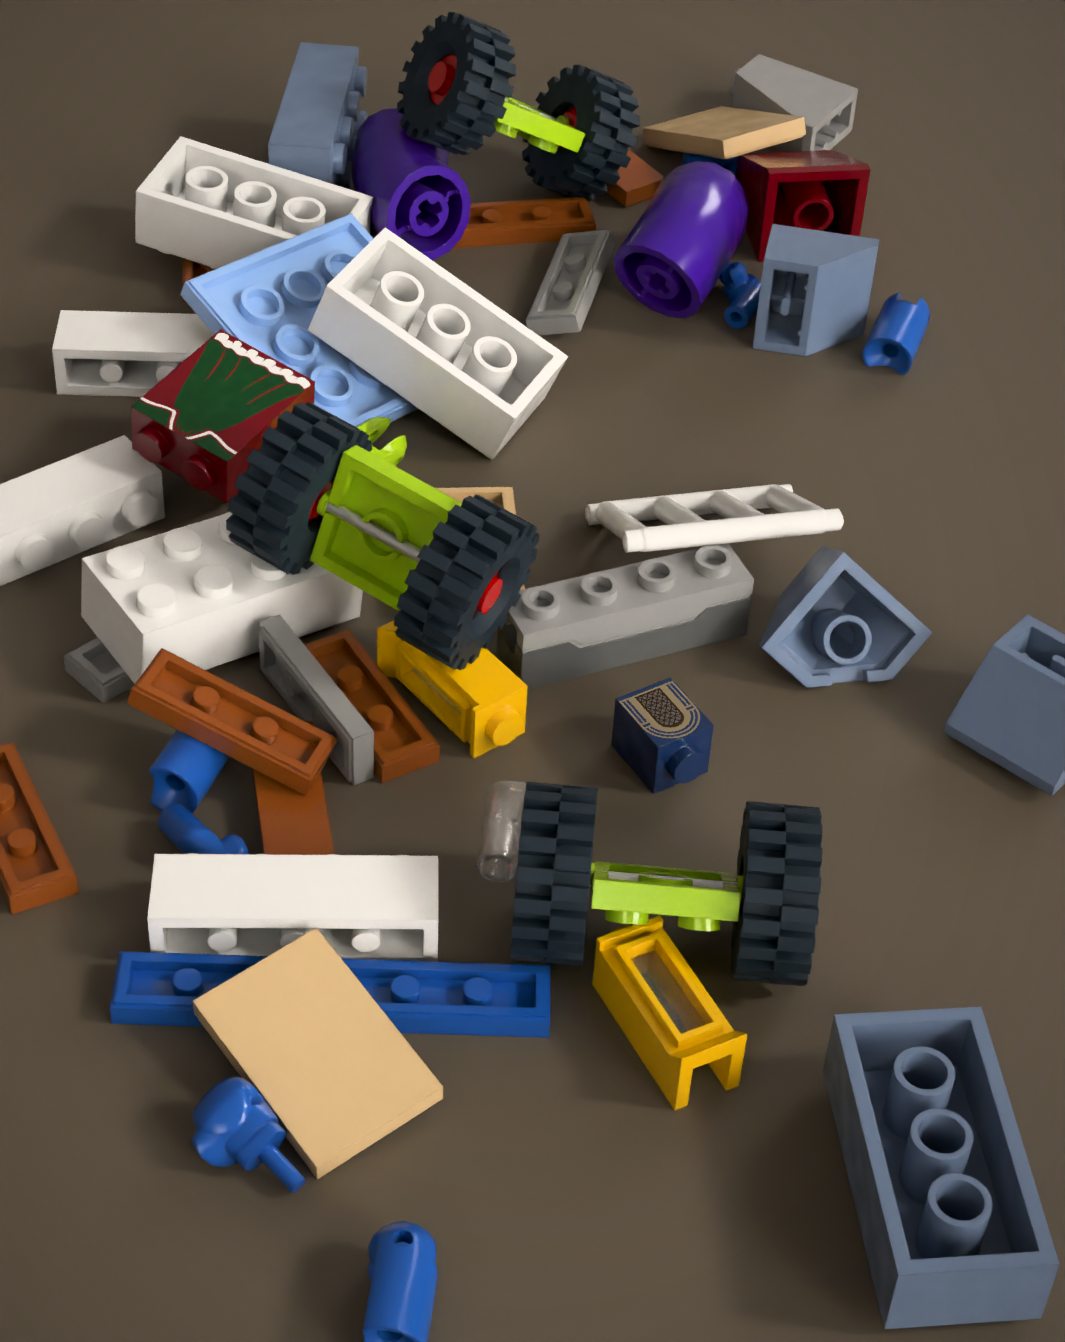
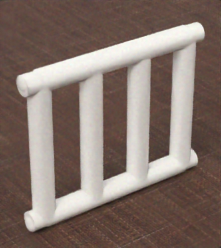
(735, 505)

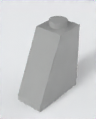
(789, 90)

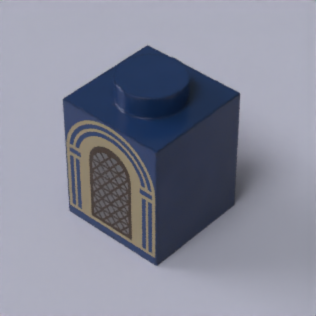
(662, 735)

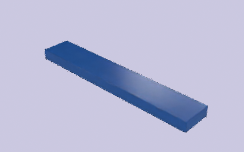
(413, 994)

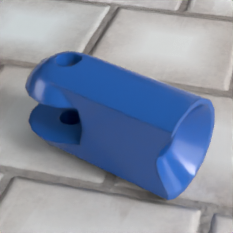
(897, 334)
(185, 772)
(401, 1284)

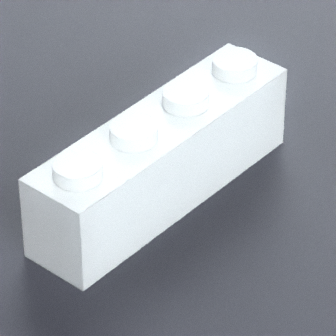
(121, 350)
(76, 506)
(265, 901)

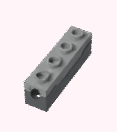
(626, 615)

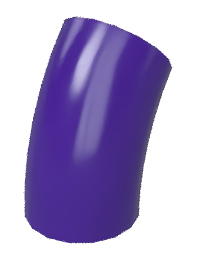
(409, 185)
(683, 239)

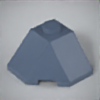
(840, 625)

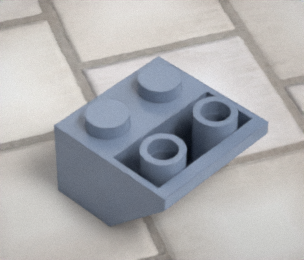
(813, 290)
(1018, 705)

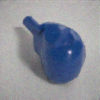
(241, 1128)

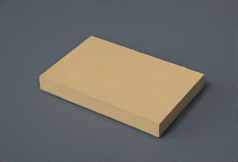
(724, 132)
(318, 1051)

